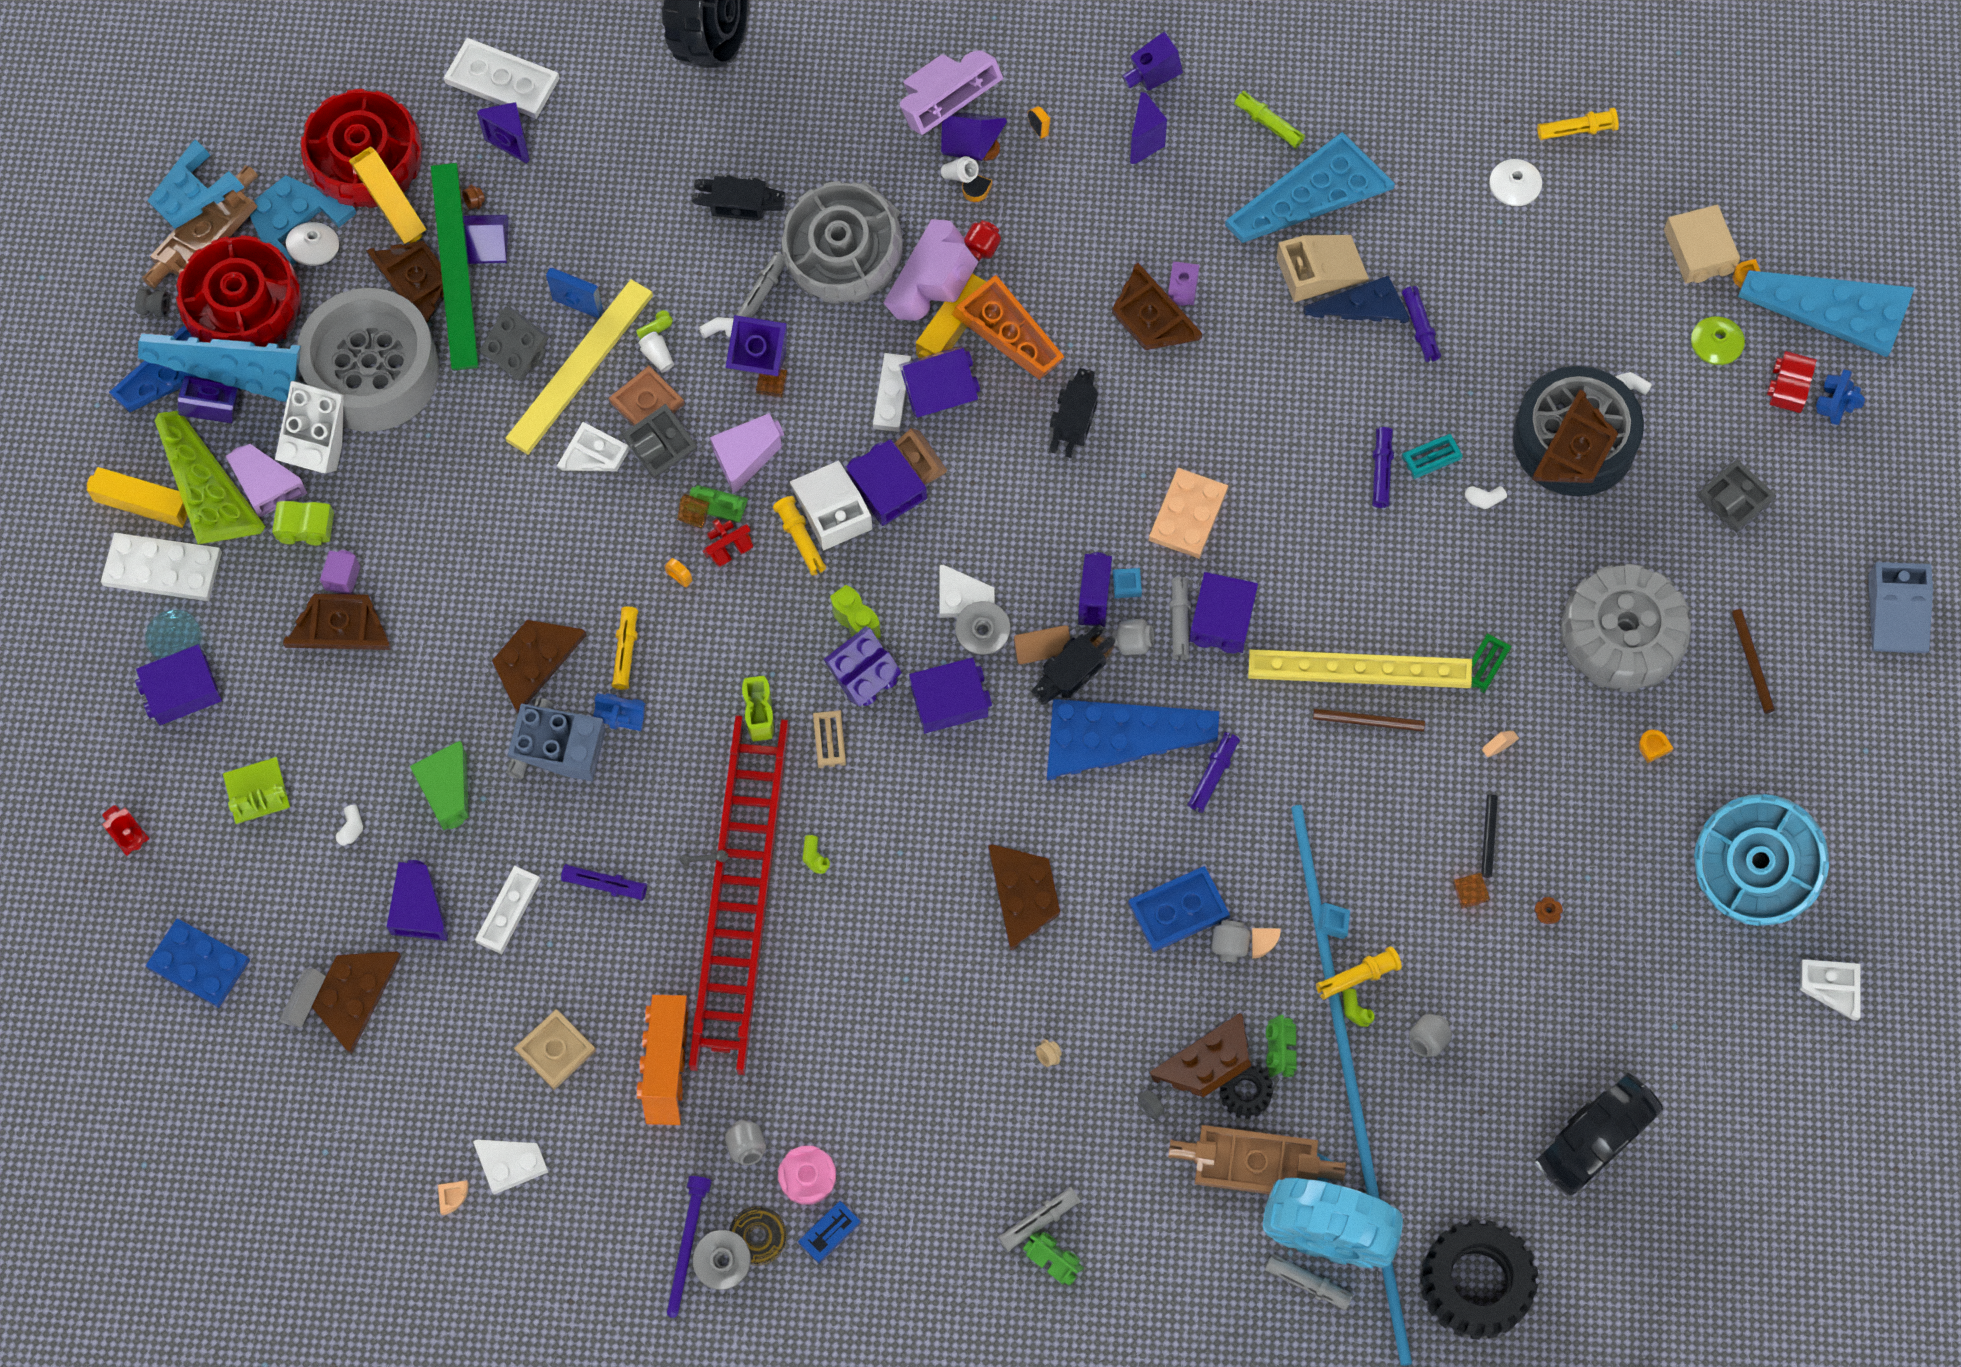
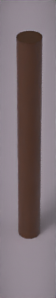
(1753, 661)
(1369, 720)

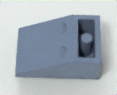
(1900, 607)
(558, 741)

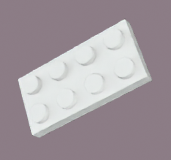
(501, 77)
(161, 566)

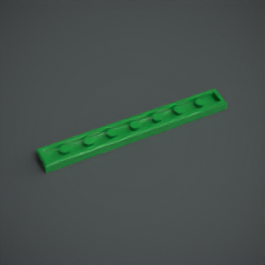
(454, 267)

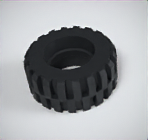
(1506, 1252)

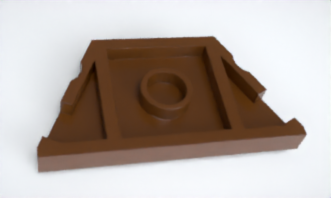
(412, 273)
(1152, 314)
(1578, 445)
(338, 623)
(534, 657)
(1024, 892)
(353, 992)
(1208, 1060)

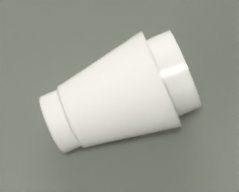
(960, 170)
(656, 351)

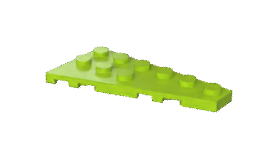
(209, 495)

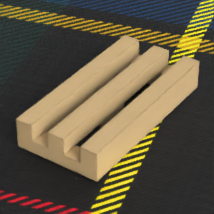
(831, 761)

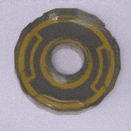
(771, 1223)

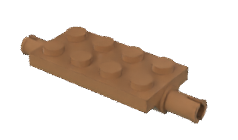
(214, 223)
(1253, 1159)

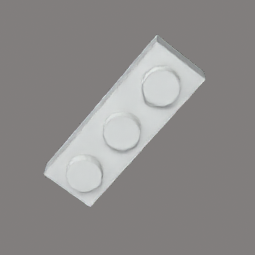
(890, 394)
(508, 909)

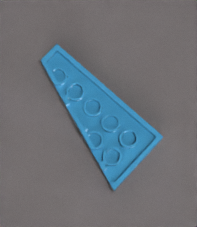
(1320, 184)
(1846, 309)
(230, 362)

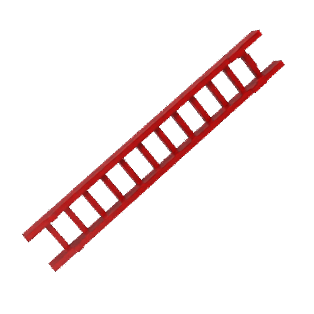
(712, 932)

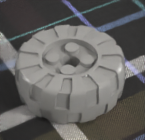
(842, 242)
(1631, 601)

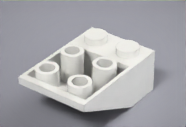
(311, 428)
(832, 505)

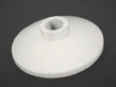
(1514, 191)
(312, 244)

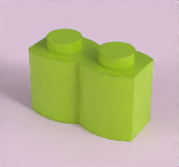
(303, 522)
(851, 613)
(758, 708)

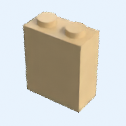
(1701, 244)

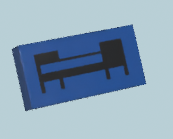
(829, 1232)

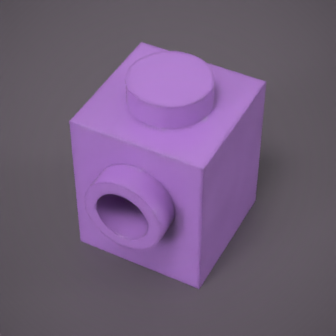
(1183, 283)
(340, 572)

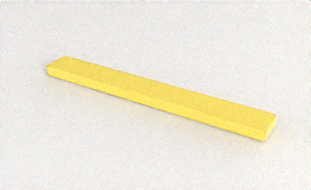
(579, 367)
(1360, 668)

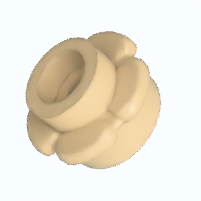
(1048, 1053)

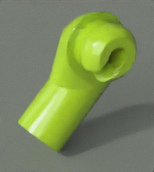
(662, 322)
(812, 858)
(1355, 1013)

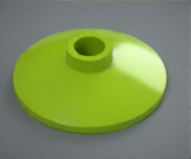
(1717, 350)

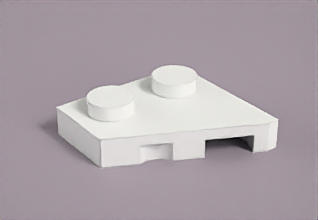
(593, 451)
(960, 591)
(509, 1163)

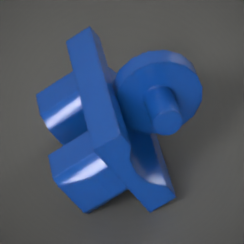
(1845, 397)
(619, 711)

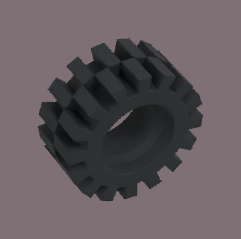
(1253, 1106)

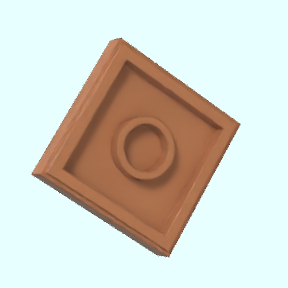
(644, 396)

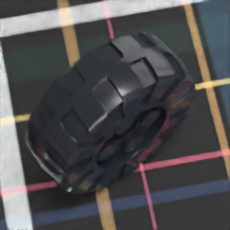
(705, 30)
(1598, 1134)

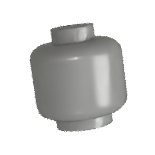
(1134, 637)
(1230, 940)
(1430, 1035)
(745, 1142)

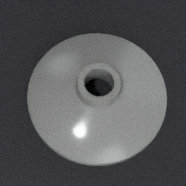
(982, 615)
(709, 1254)

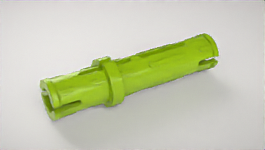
(1265, 116)

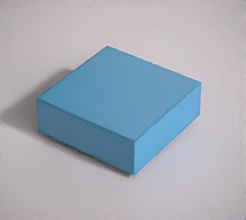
(1127, 583)
(1333, 920)

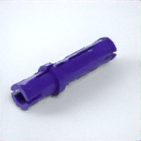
(1424, 332)
(1382, 472)
(1218, 763)
(604, 882)

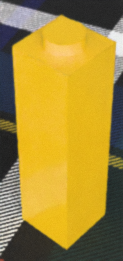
(388, 195)
(944, 328)
(137, 497)

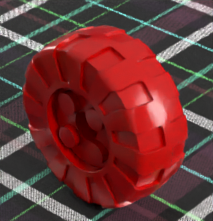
(349, 126)
(239, 292)

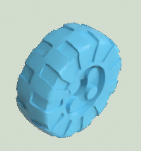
(1795, 854)
(1333, 1222)

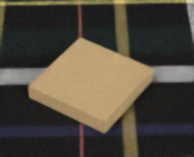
(555, 1049)

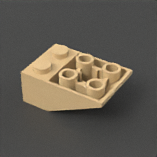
(1319, 264)

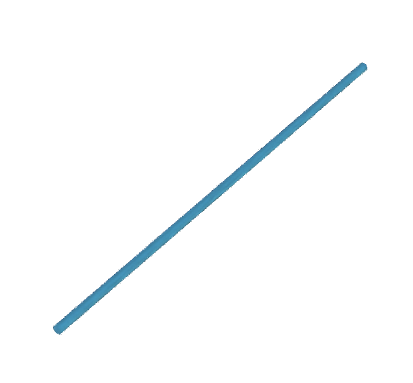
(1349, 1075)

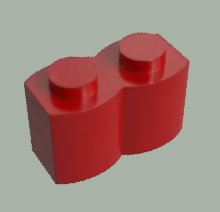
(1792, 381)

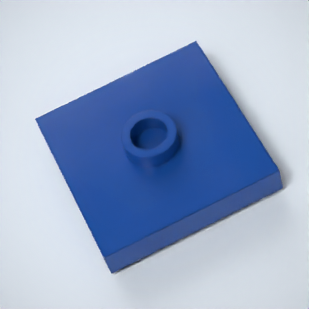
(574, 292)

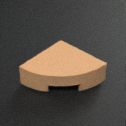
(1499, 743)
(1264, 940)
(452, 1196)

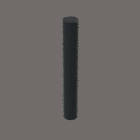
(1489, 836)

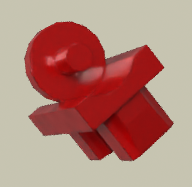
(739, 538)
(124, 829)

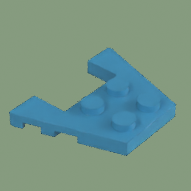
(183, 195)
(292, 204)

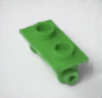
(721, 503)
(1280, 1034)
(1063, 1262)

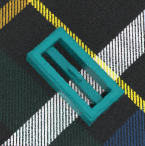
(1418, 472)

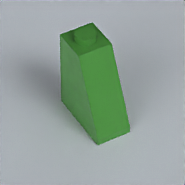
(445, 784)

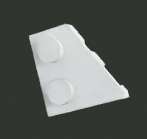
(1833, 984)

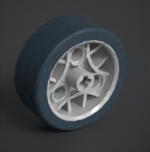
(1603, 392)

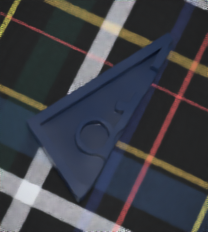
(1369, 301)

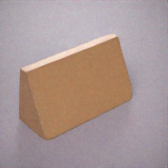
(920, 456)
(1040, 644)

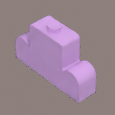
(946, 87)
(933, 272)

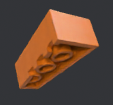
(1007, 326)
(663, 1059)

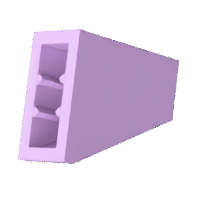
(746, 449)
(264, 479)

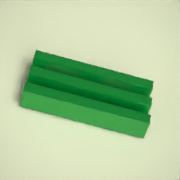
(1497, 643)

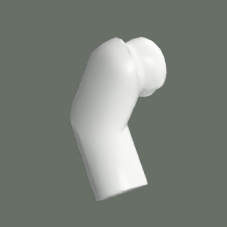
(716, 325)
(1635, 382)
(1483, 498)
(352, 828)

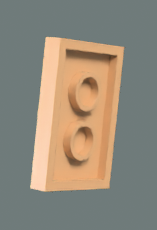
(1188, 513)

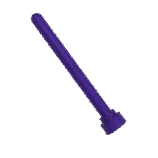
(697, 1188)

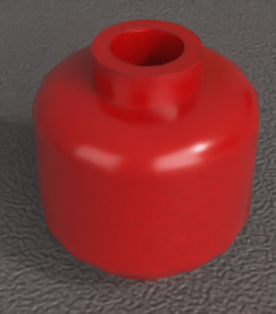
(982, 240)

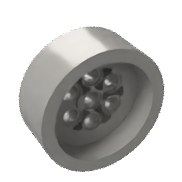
(374, 319)

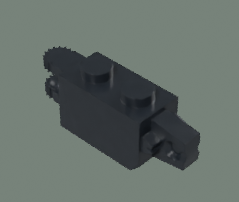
(738, 197)
(1075, 413)
(1073, 666)

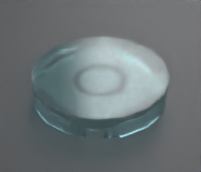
(172, 633)

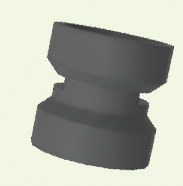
(149, 302)

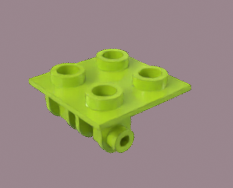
(256, 790)

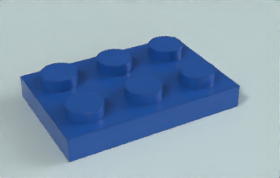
(1178, 909)
(197, 963)

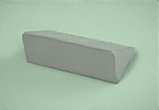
(302, 998)

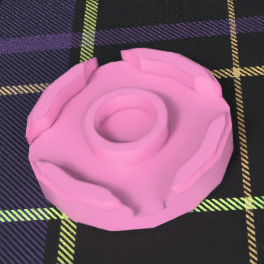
(807, 1175)

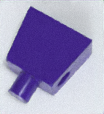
(1154, 63)

